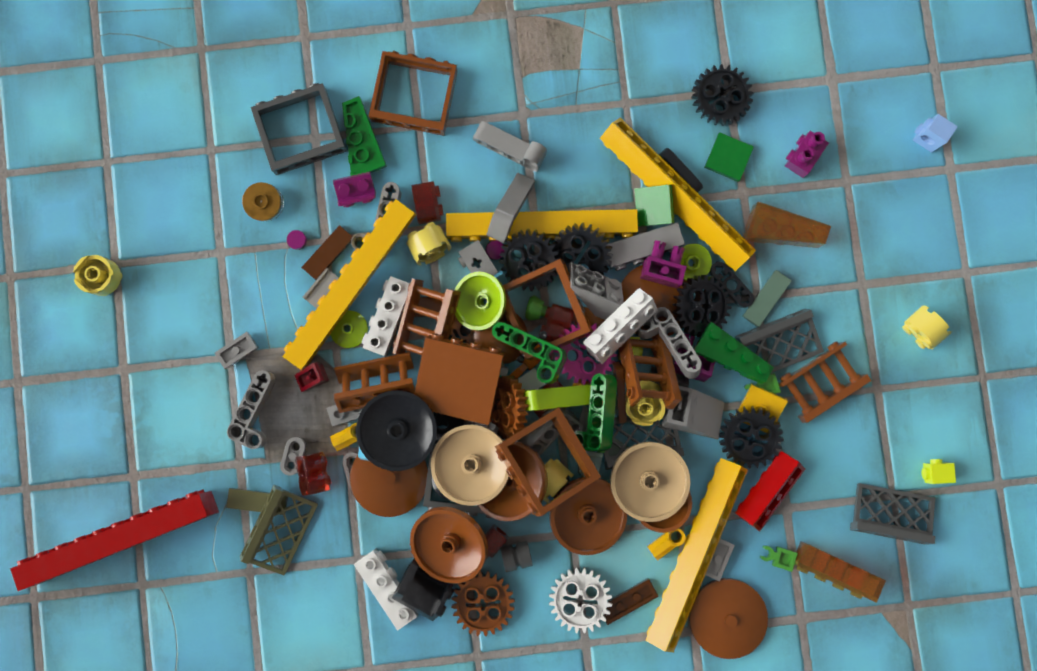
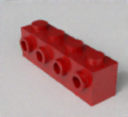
(770, 490)

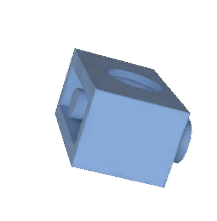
(934, 132)

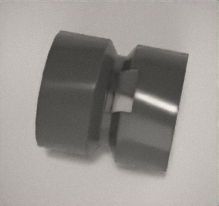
(516, 556)

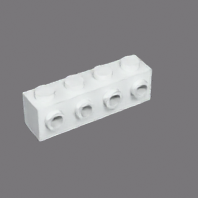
(387, 318)
(620, 325)
(383, 584)

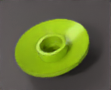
(701, 260)
(355, 335)

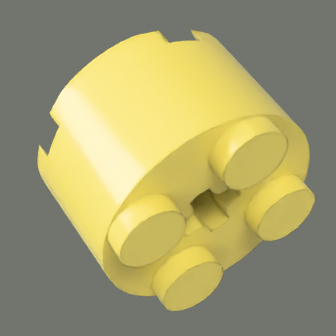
(428, 244)
(87, 279)
(926, 327)
(647, 409)
(556, 476)

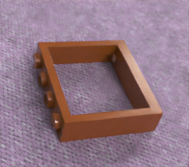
(412, 61)
(579, 311)
(573, 445)

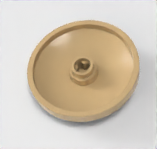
(468, 466)
(650, 481)

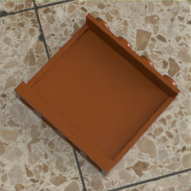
(459, 378)

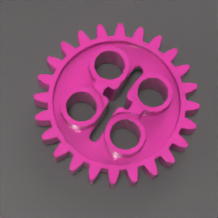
(575, 368)

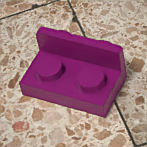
(354, 189)

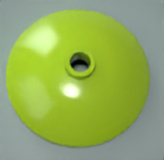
(471, 308)

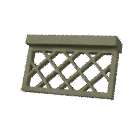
(261, 529)

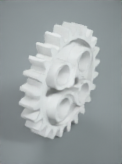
(578, 618)

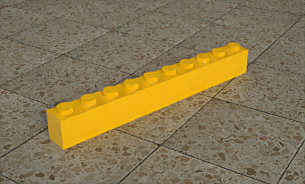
(686, 201)
(611, 222)
(349, 285)
(696, 555)

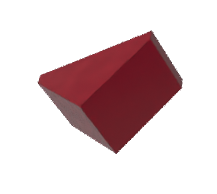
(311, 376)

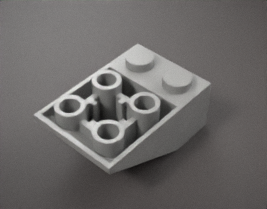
(597, 291)
(695, 414)

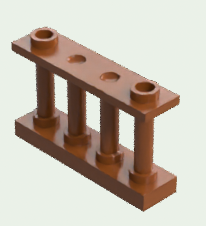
(444, 317)
(665, 369)
(840, 391)
(358, 398)

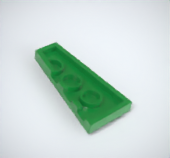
(361, 141)
(724, 349)

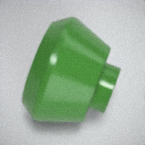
(535, 308)

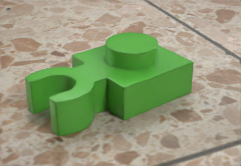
(770, 385)
(781, 557)

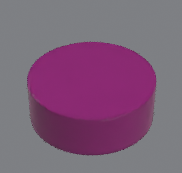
(296, 239)
(493, 249)

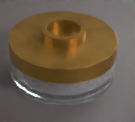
(263, 202)

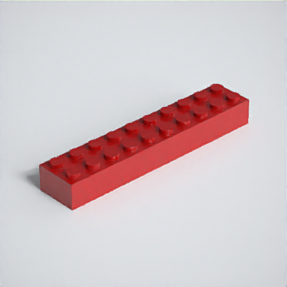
(113, 539)

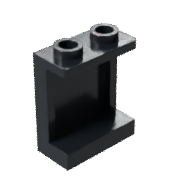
(422, 592)

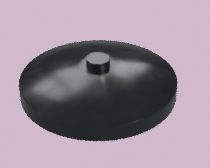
(396, 430)

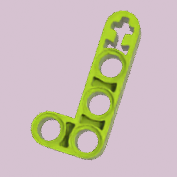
(557, 397)

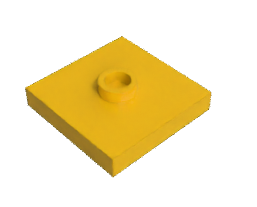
(762, 398)

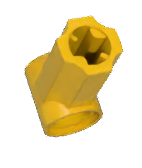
(344, 438)
(665, 544)

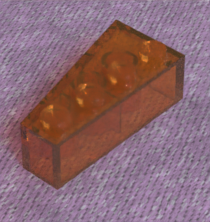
(782, 227)
(839, 572)

